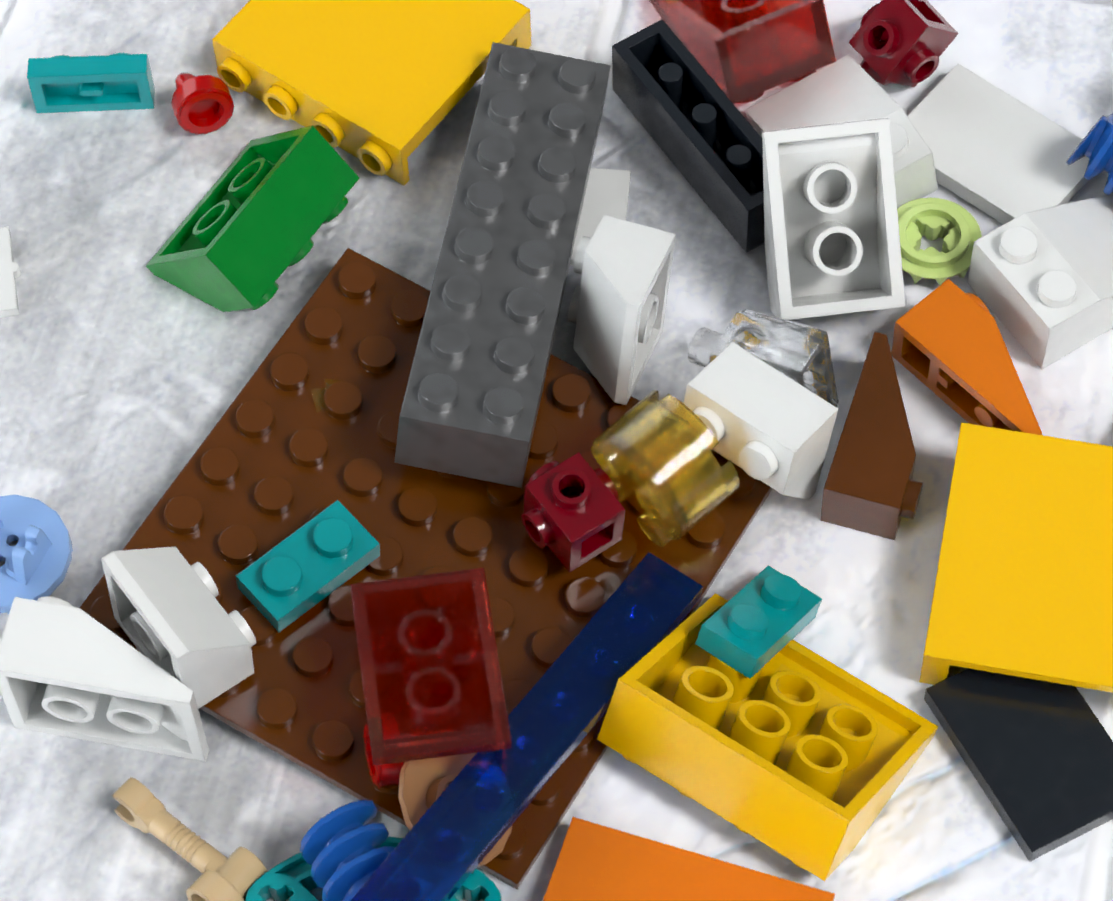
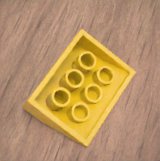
(784, 756)

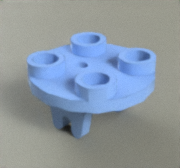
(42, 553)

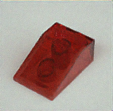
(752, 42)
(429, 666)

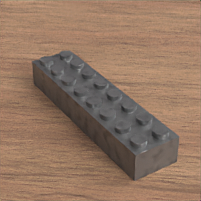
(503, 267)

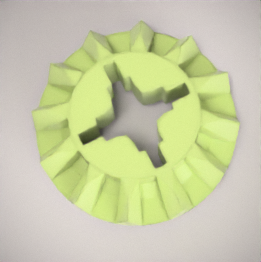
(933, 220)

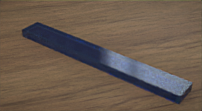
(543, 731)

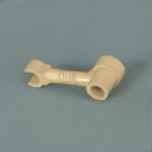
(221, 876)

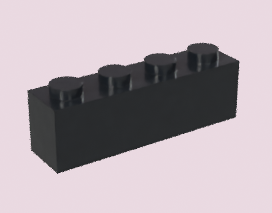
(694, 127)

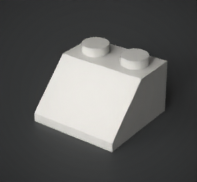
(620, 301)
(763, 421)
(177, 620)

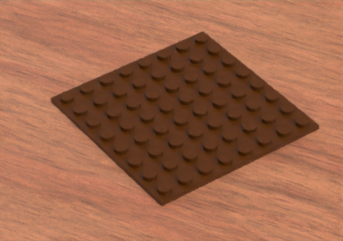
(283, 463)

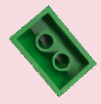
(256, 220)

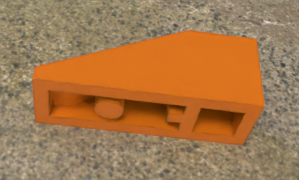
(962, 358)

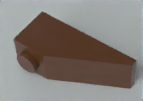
(875, 457)

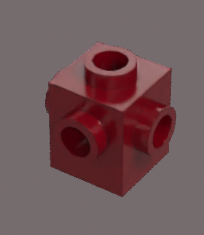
(902, 41)
(573, 510)

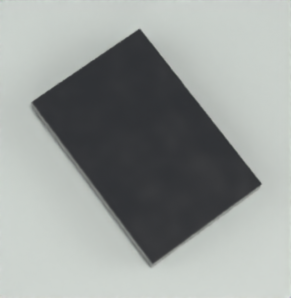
(1031, 752)

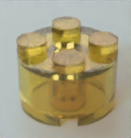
(664, 466)

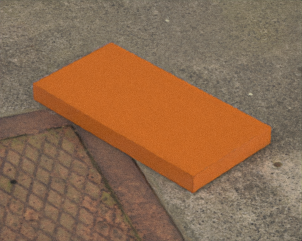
(621, 866)

